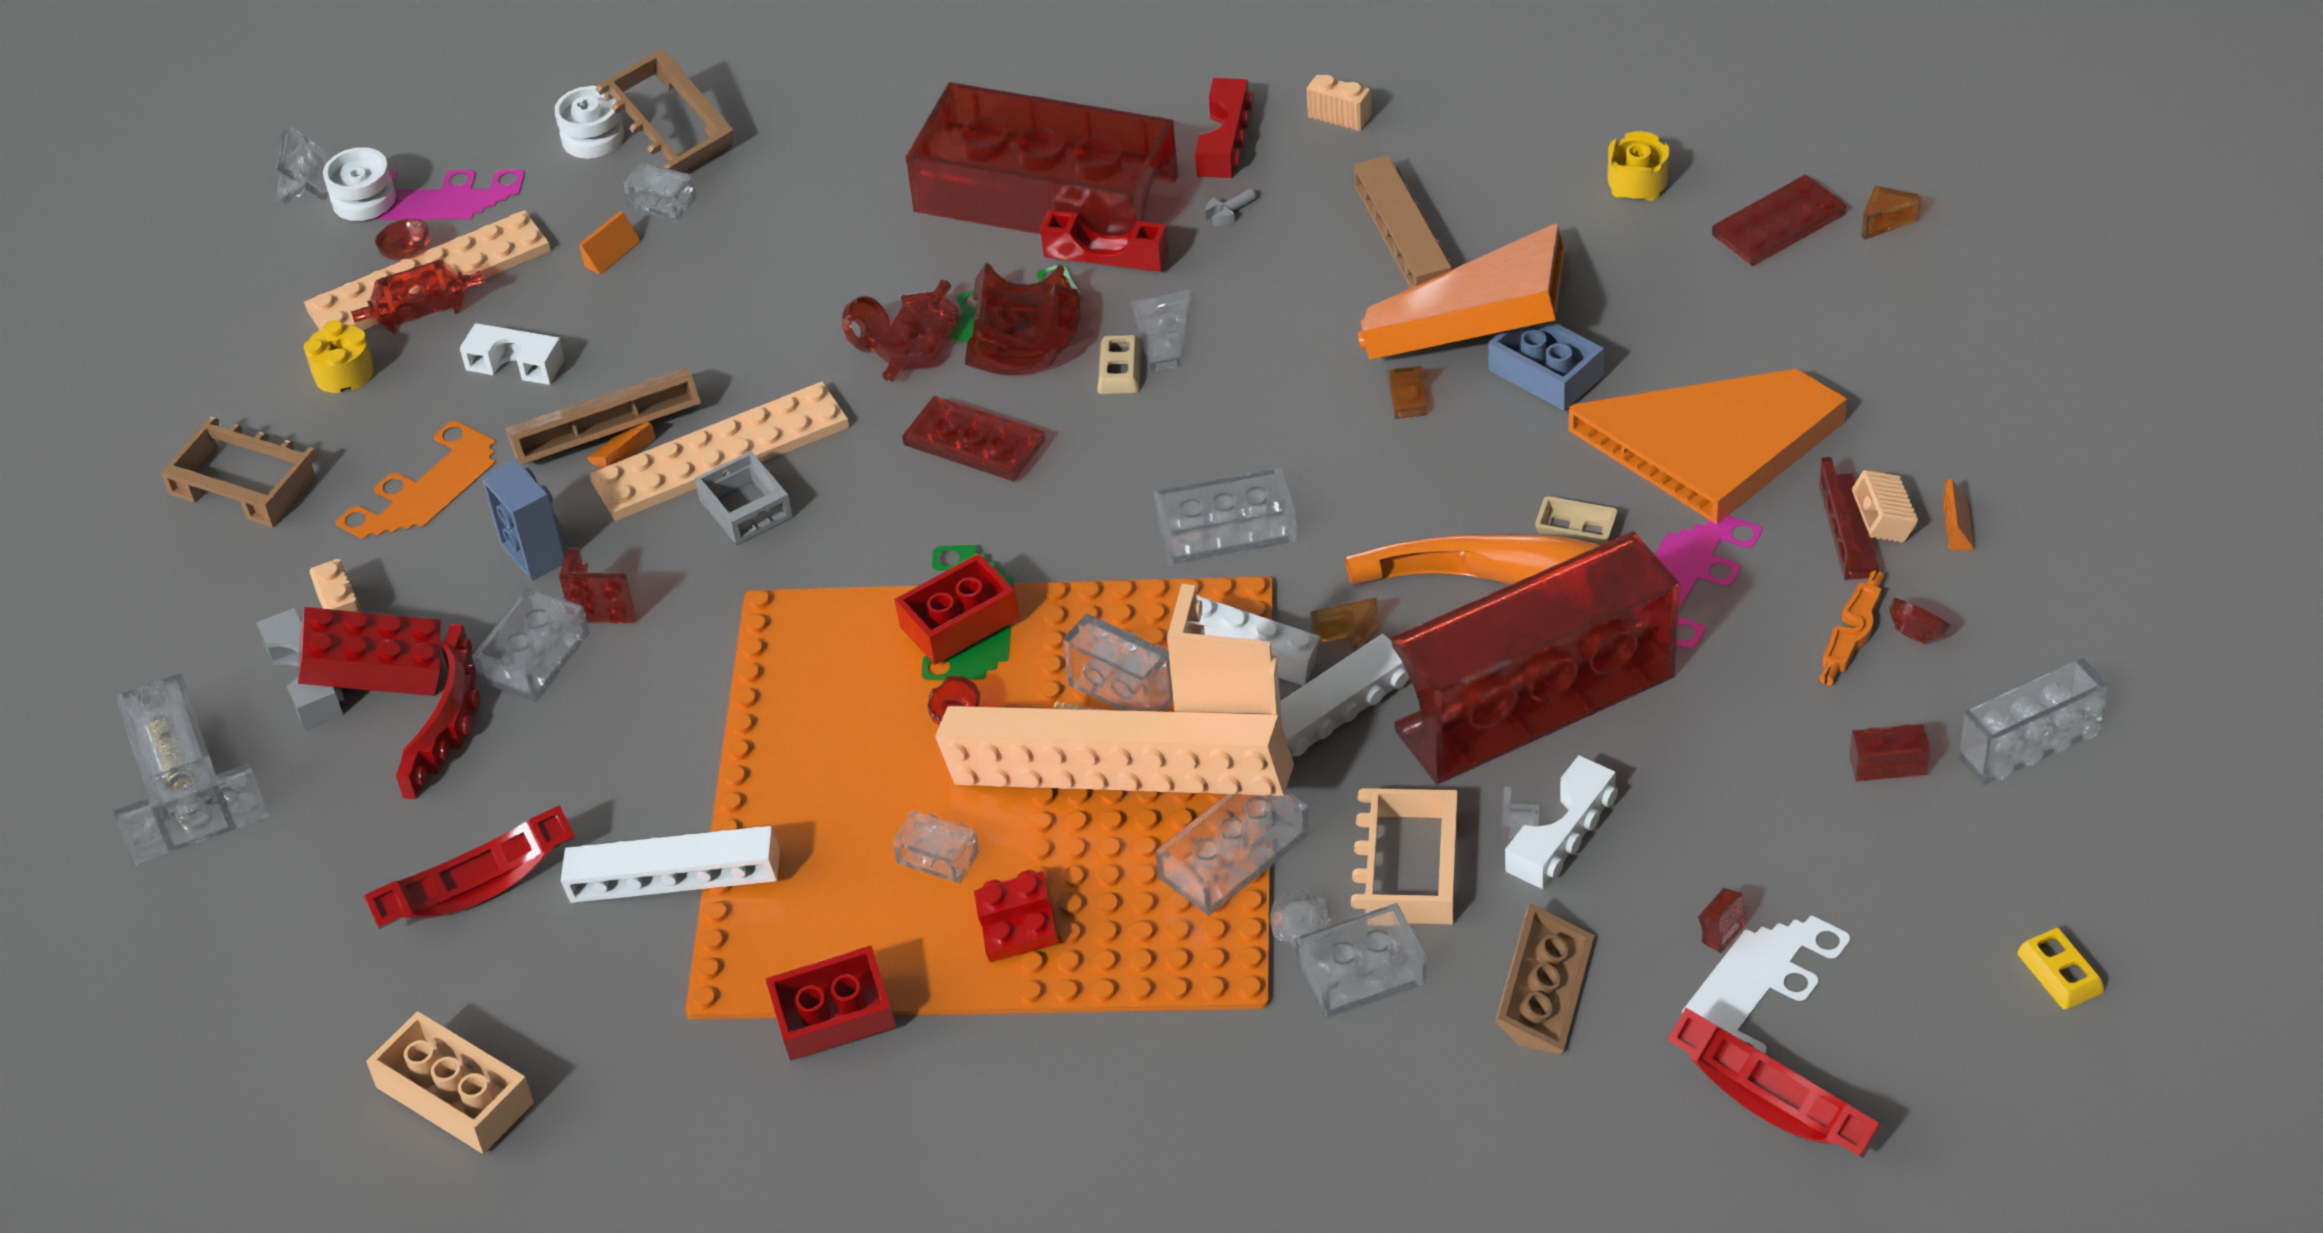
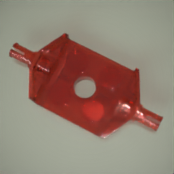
(440, 290)
(921, 315)

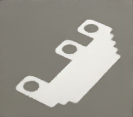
(1754, 966)

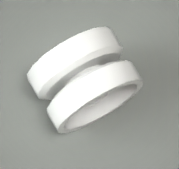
(588, 123)
(359, 184)

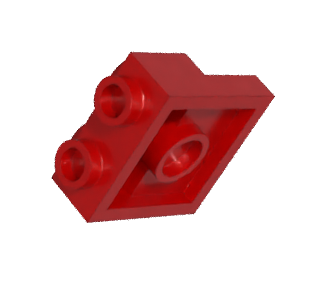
(1016, 915)

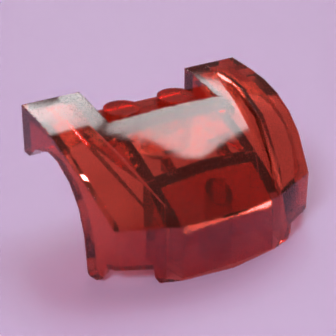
(1021, 324)

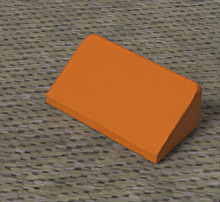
(608, 243)
(623, 445)
(1957, 518)

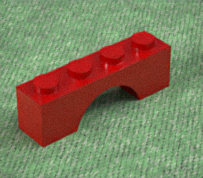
(1219, 150)
(1069, 238)

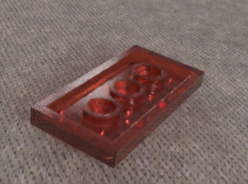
(1779, 220)
(974, 438)

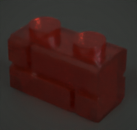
(1889, 752)

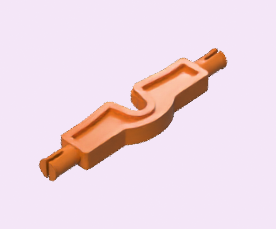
(1847, 640)

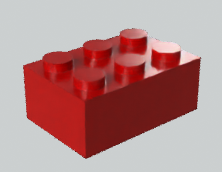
(957, 608)
(830, 1003)

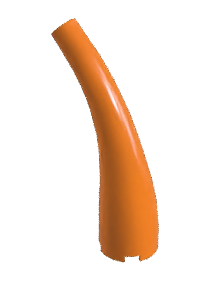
(1485, 556)

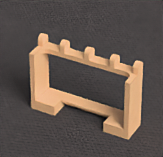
(1416, 804)

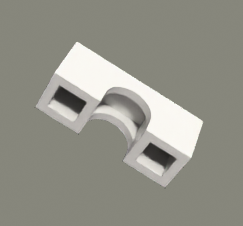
(491, 346)

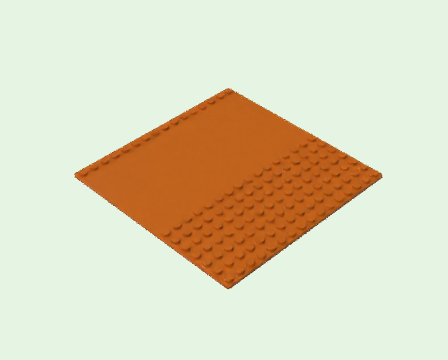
(840, 748)

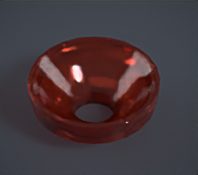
(403, 239)
(871, 319)
(1917, 622)

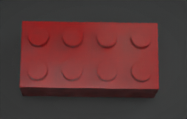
(369, 651)

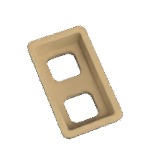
(1124, 382)
(1578, 515)

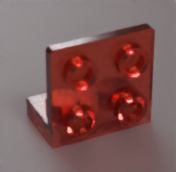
(602, 595)

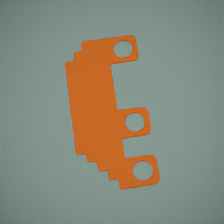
(431, 493)

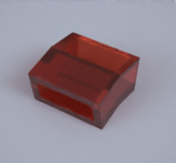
(1723, 919)

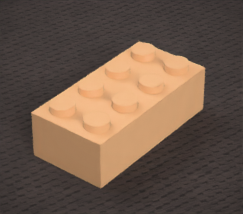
(450, 1082)

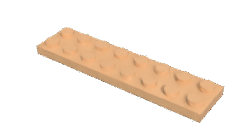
(487, 249)
(673, 466)

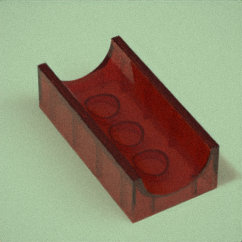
(1018, 155)
(1538, 656)

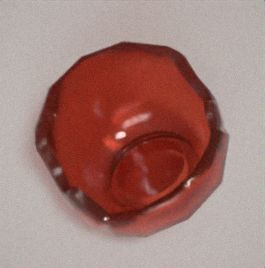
(952, 692)

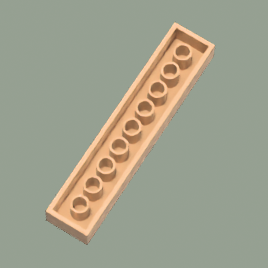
(1116, 750)

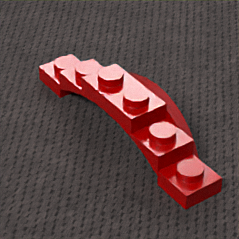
(449, 720)
(473, 875)
(1772, 1088)

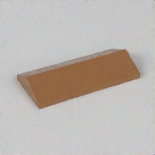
(1544, 981)

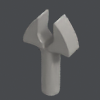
(1222, 212)

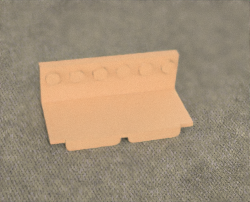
(1218, 671)

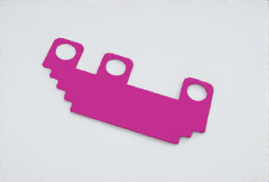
(450, 200)
(1691, 557)

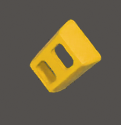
(2048, 968)

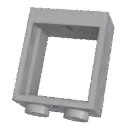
(750, 518)

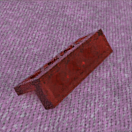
(1846, 523)

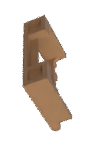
(672, 77)
(268, 509)

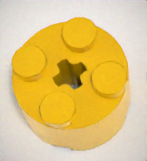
(1638, 166)
(339, 357)

